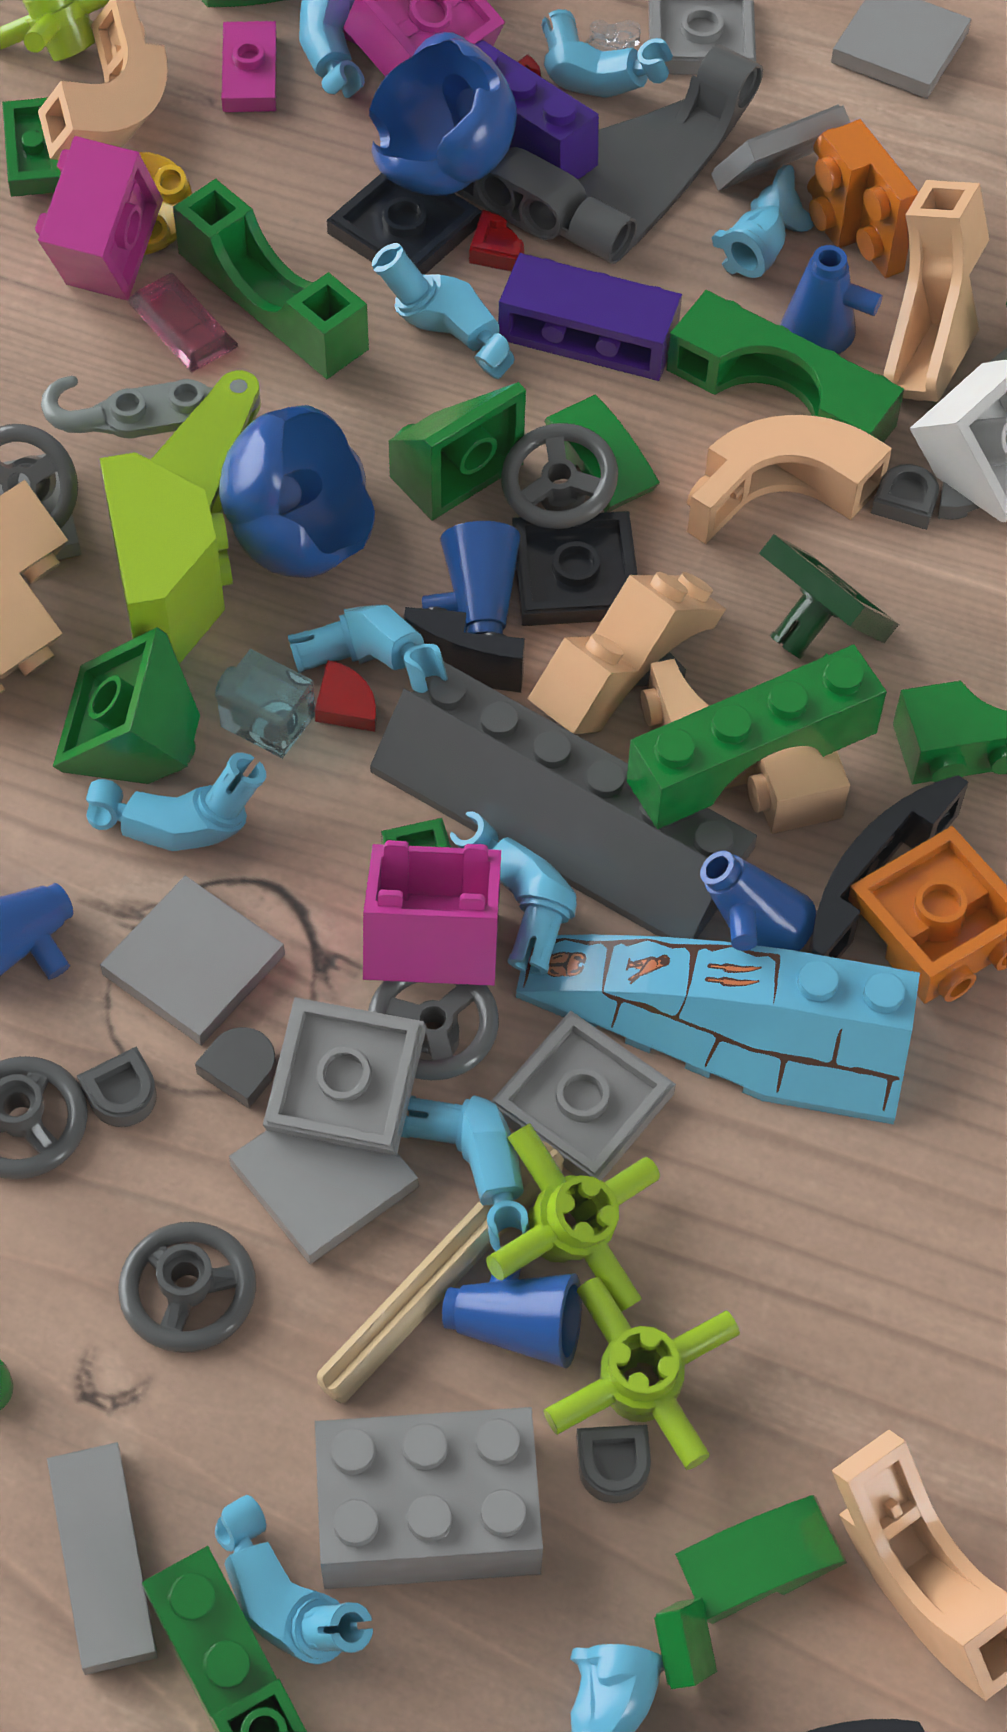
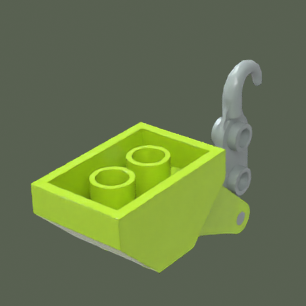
(169, 507)

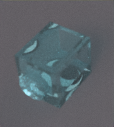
(265, 702)

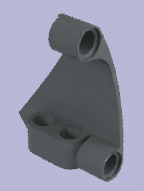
(639, 167)

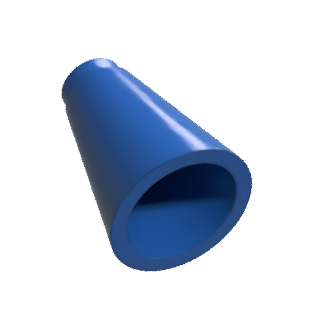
(826, 301)
(481, 571)
(757, 904)
(27, 926)
(521, 1315)

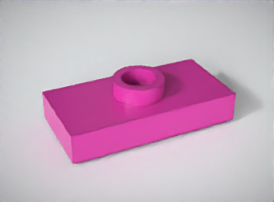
(249, 66)

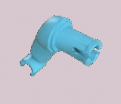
(326, 45)
(597, 72)
(444, 306)
(368, 635)
(184, 822)
(537, 888)
(482, 1138)
(285, 1614)

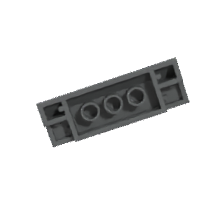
(557, 796)

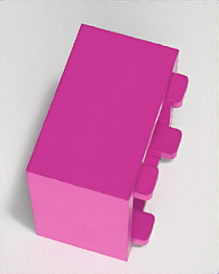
(395, 28)
(100, 217)
(431, 914)

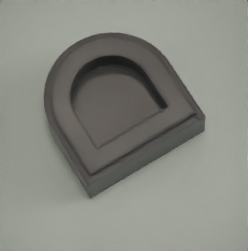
(907, 495)
(239, 1064)
(120, 1089)
(614, 1461)

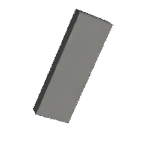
(101, 1559)

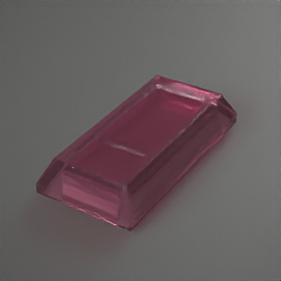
(182, 322)

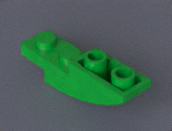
(219, 1648)

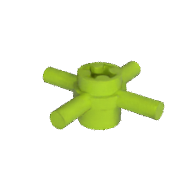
(57, 24)
(591, 1204)
(634, 1397)

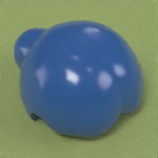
(442, 117)
(296, 493)

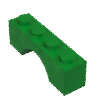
(225, 243)
(729, 346)
(949, 733)
(697, 756)

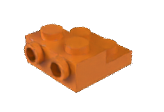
(861, 196)
(938, 914)

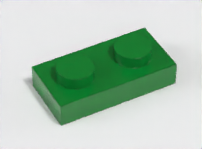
(27, 156)

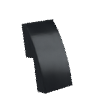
(485, 657)

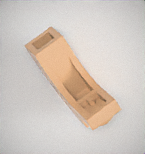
(132, 87)
(787, 455)
(921, 1567)

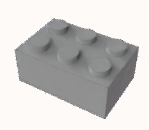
(428, 1498)

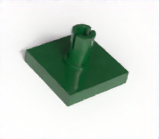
(822, 598)

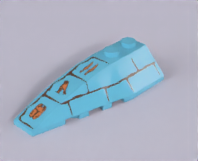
(765, 1017)

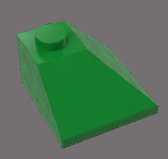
(457, 449)
(130, 714)

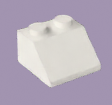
(968, 438)

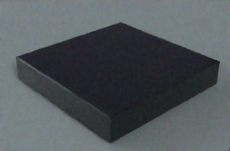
(389, 214)
(573, 570)

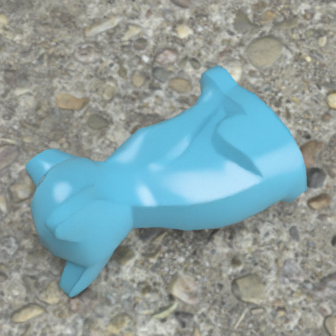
(761, 233)
(614, 1687)

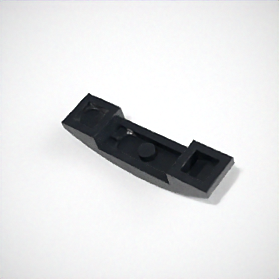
(906, 822)

